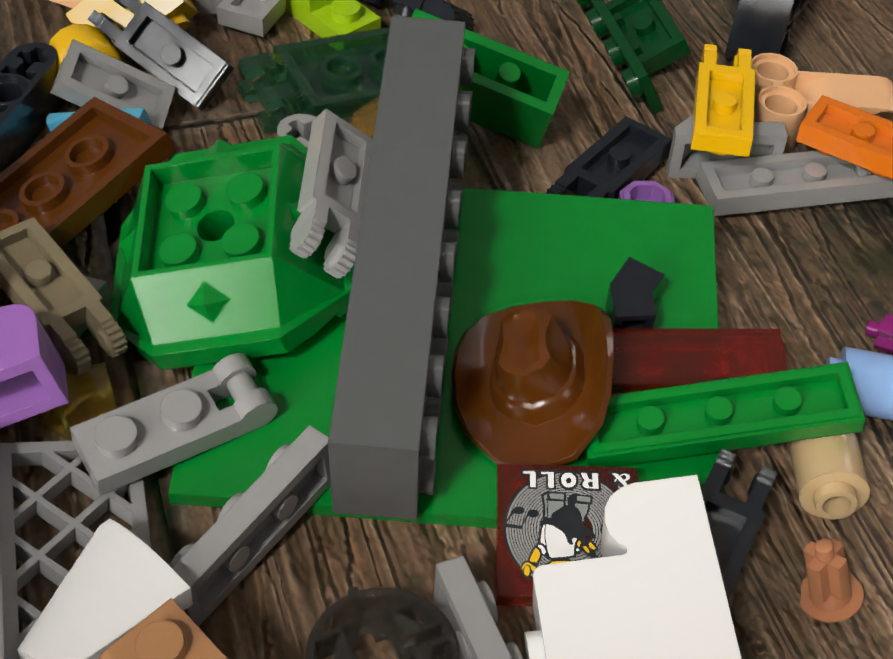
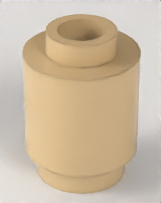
(830, 475)

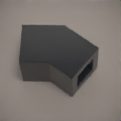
(634, 295)

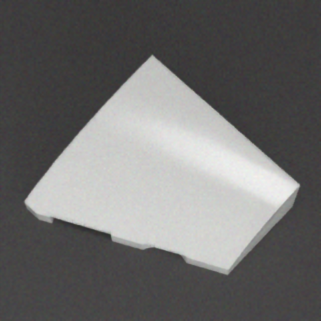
(103, 597)

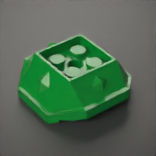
(211, 260)

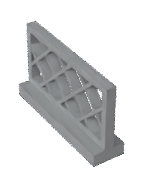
(66, 464)

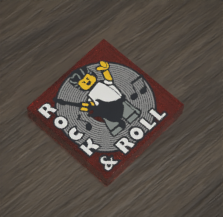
(548, 519)

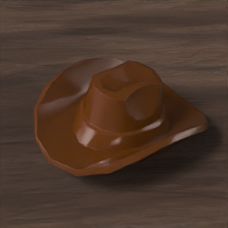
(534, 381)

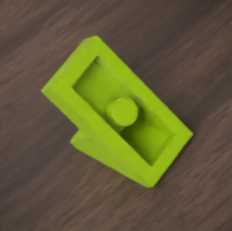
(333, 16)

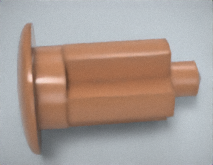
(829, 589)

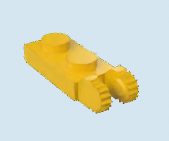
(724, 104)

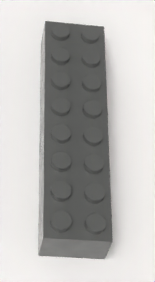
(403, 276)

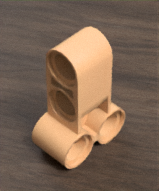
(790, 94)

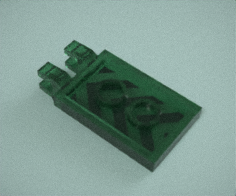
(315, 76)

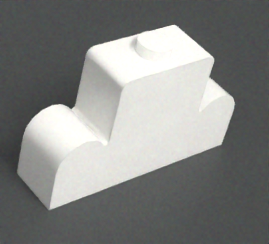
(648, 594)

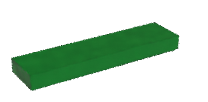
(727, 415)

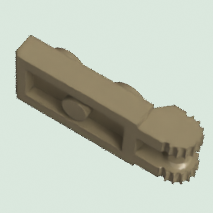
(46, 280)

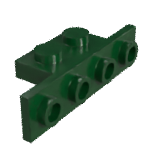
(638, 37)

